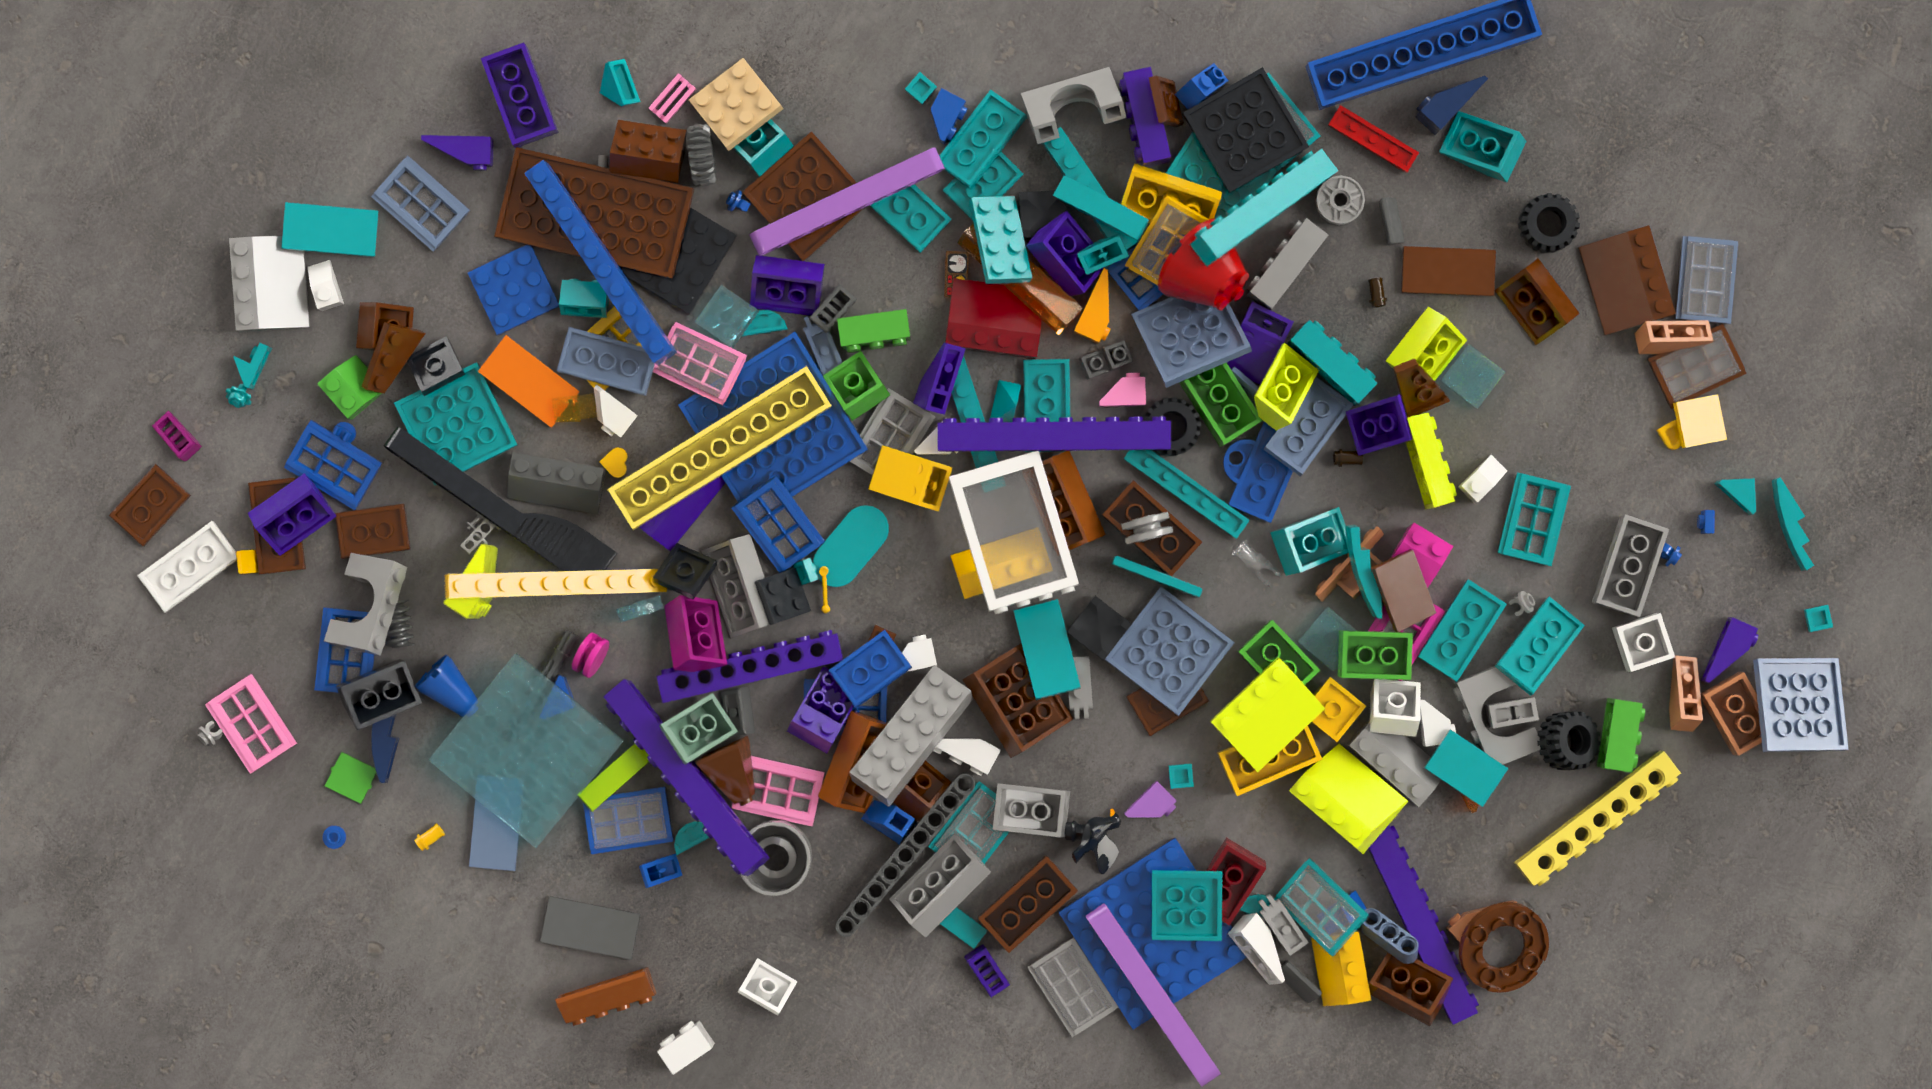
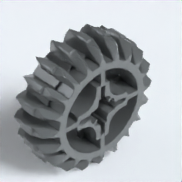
(701, 155)

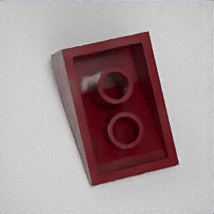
(1239, 876)

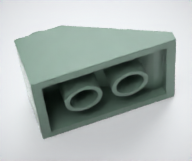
(698, 729)

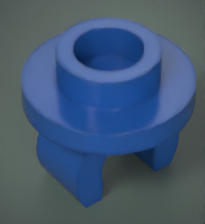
(734, 200)
(345, 431)
(1670, 554)
(334, 837)

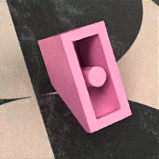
(1126, 392)

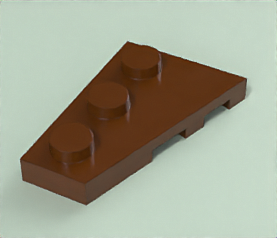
(390, 355)
(1417, 388)

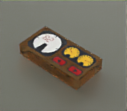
(955, 267)

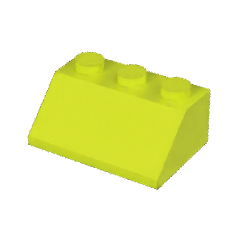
(1431, 342)
(1284, 388)

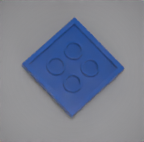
(513, 289)

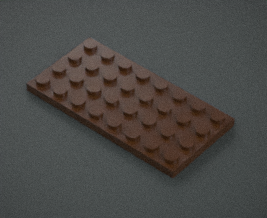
(632, 215)

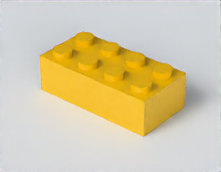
(1294, 756)

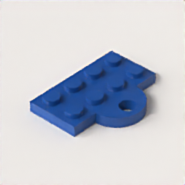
(1258, 477)

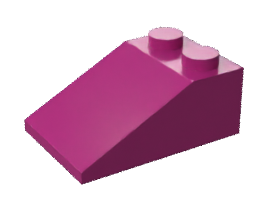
(1428, 548)

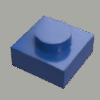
(1706, 521)

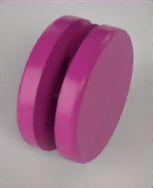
(590, 655)

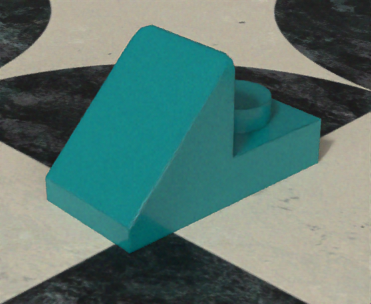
(251, 371)

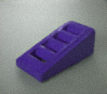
(975, 955)

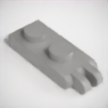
(1082, 698)
(1282, 925)

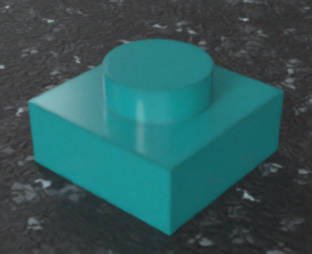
(921, 88)
(806, 571)
(1818, 618)
(1180, 776)

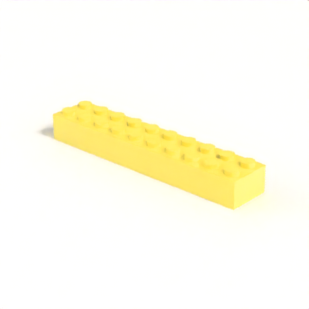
(719, 448)

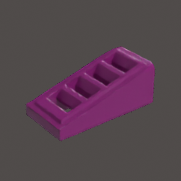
(186, 447)

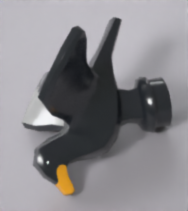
(1094, 838)

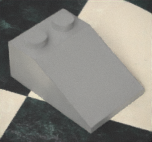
(1031, 810)

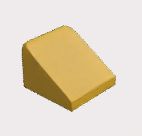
(247, 561)

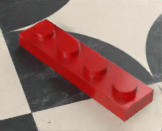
(1373, 139)

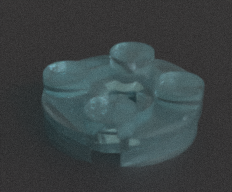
(639, 609)

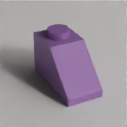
(1152, 803)

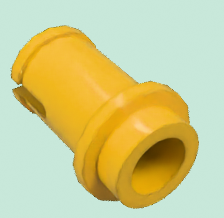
(429, 837)

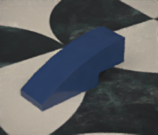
(384, 747)

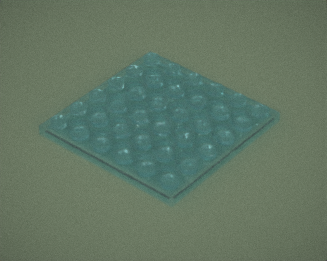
(526, 750)

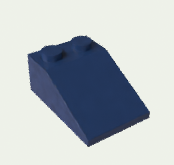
(1437, 111)

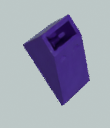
(1265, 334)
(821, 713)

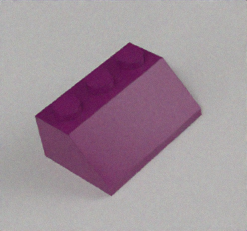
(695, 634)

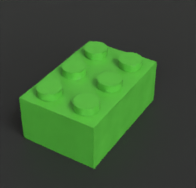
(874, 330)
(1274, 643)
(1375, 654)
(1620, 735)

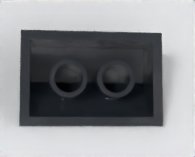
(379, 694)

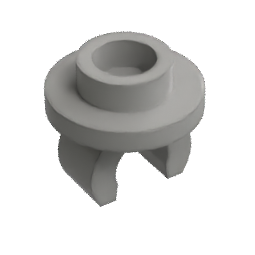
(1525, 601)
(208, 737)

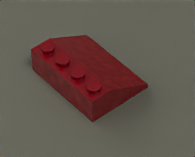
(991, 320)

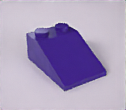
(1379, 425)

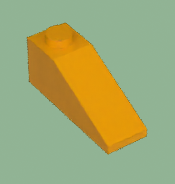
(1095, 316)

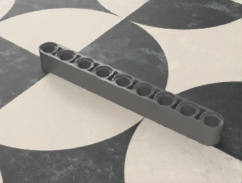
(900, 864)

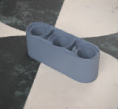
(1394, 945)

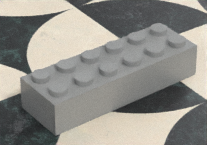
(911, 735)

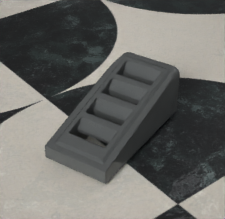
(846, 295)

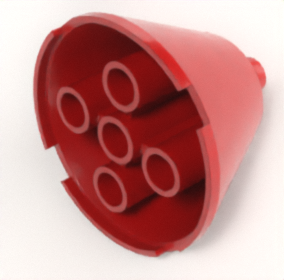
(1189, 279)

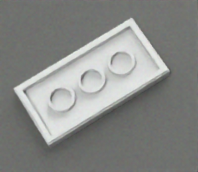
(188, 566)

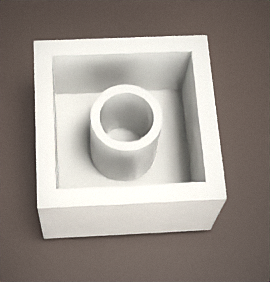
(1643, 642)
(1395, 707)
(685, 1047)

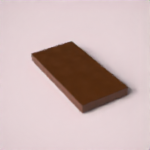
(1448, 271)
(267, 557)

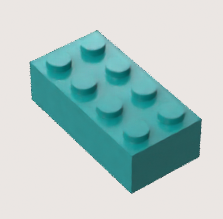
(1332, 362)

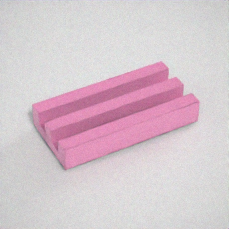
(666, 91)

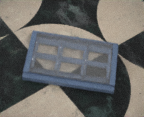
(420, 203)
(1706, 279)

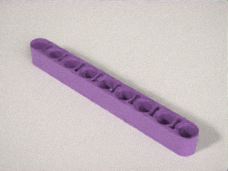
(847, 201)
(1153, 994)

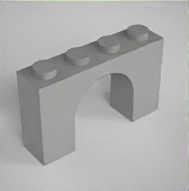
(1094, 87)
(370, 632)
(1473, 693)

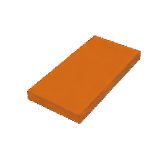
(526, 379)

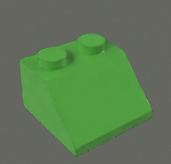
(856, 385)
(345, 388)

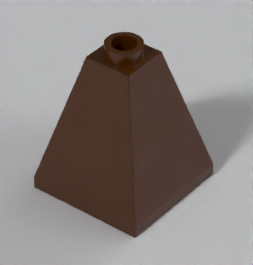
(731, 770)

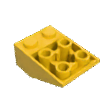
(910, 478)

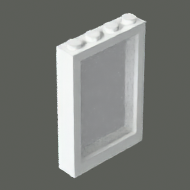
(1014, 532)

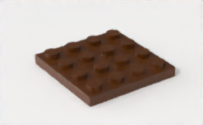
(797, 181)

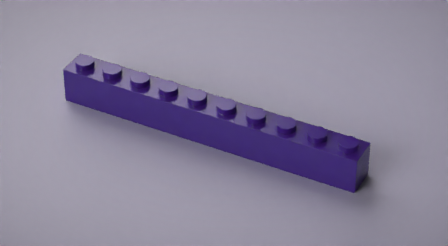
(1054, 436)
(687, 779)
(1421, 921)

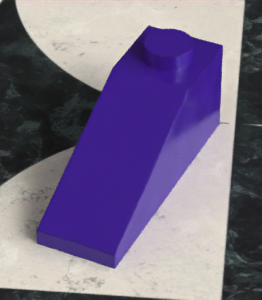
(470, 150)
(938, 381)
(1731, 645)

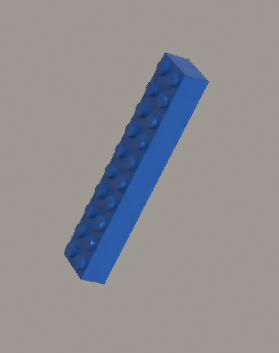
(1422, 51)

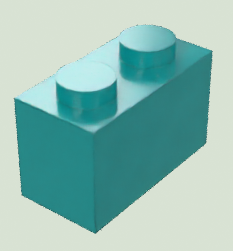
(583, 299)

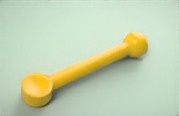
(824, 571)

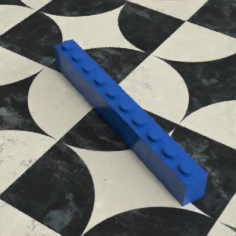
(600, 262)

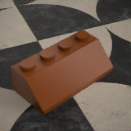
(1072, 501)
(855, 740)
(606, 995)

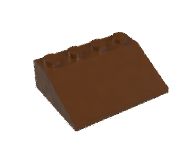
(1626, 280)
(1009, 702)

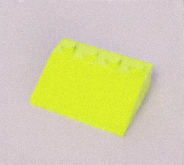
(1428, 463)
(482, 562)
(1267, 714)
(1349, 797)

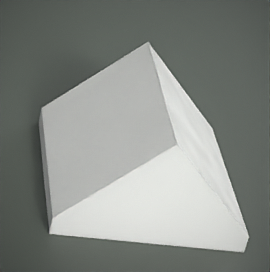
(767, 986)

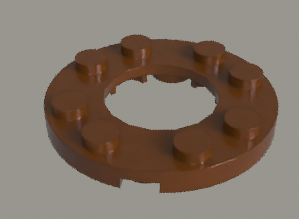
(1517, 973)

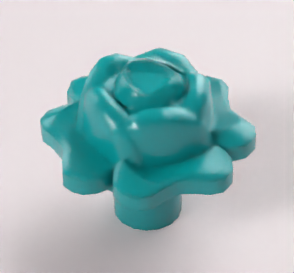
(238, 396)

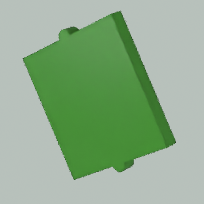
(351, 777)

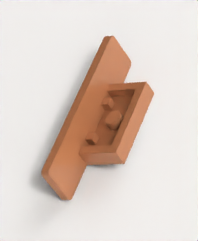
(1343, 574)

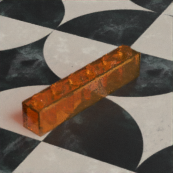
(1039, 294)

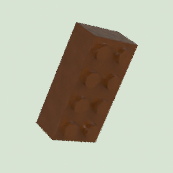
(1165, 551)
(1027, 903)

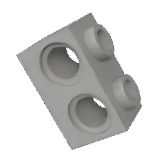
(1512, 712)

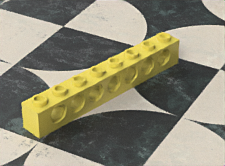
(1566, 833)

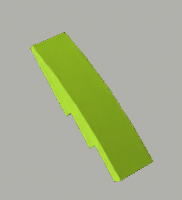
(614, 777)

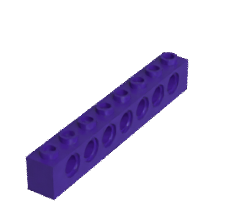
(832, 653)

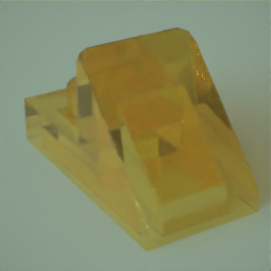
(574, 408)

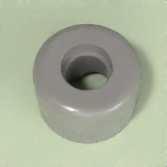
(800, 858)

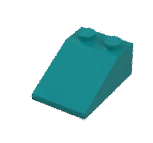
(1483, 146)
(764, 147)
(1311, 541)

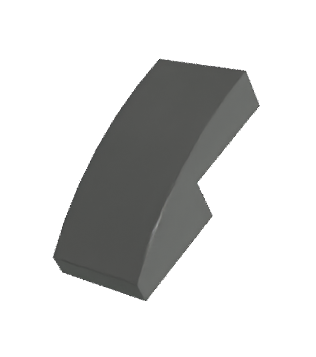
(1105, 359)

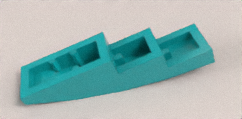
(1101, 208)
(1789, 515)
(1362, 571)

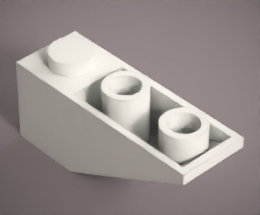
(973, 751)

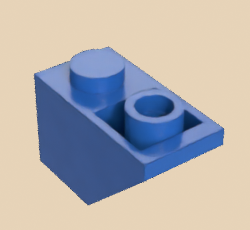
(1201, 86)
(945, 113)
(889, 820)

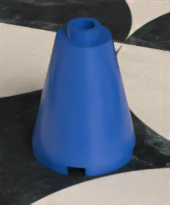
(447, 686)

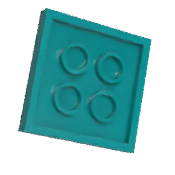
(1187, 905)

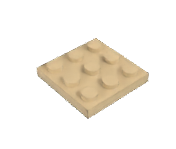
(735, 104)

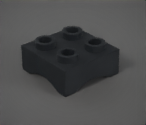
(1037, 210)
(1099, 627)

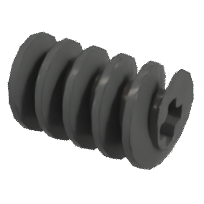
(399, 628)

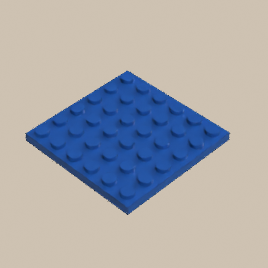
(801, 455)
(1176, 964)

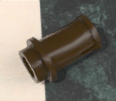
(1377, 292)
(1347, 458)

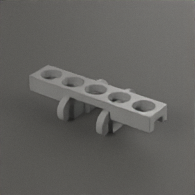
(475, 533)

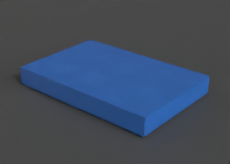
(870, 668)

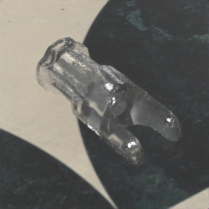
(1255, 561)

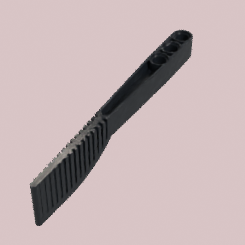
(550, 537)

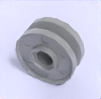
(1350, 190)
(1147, 528)

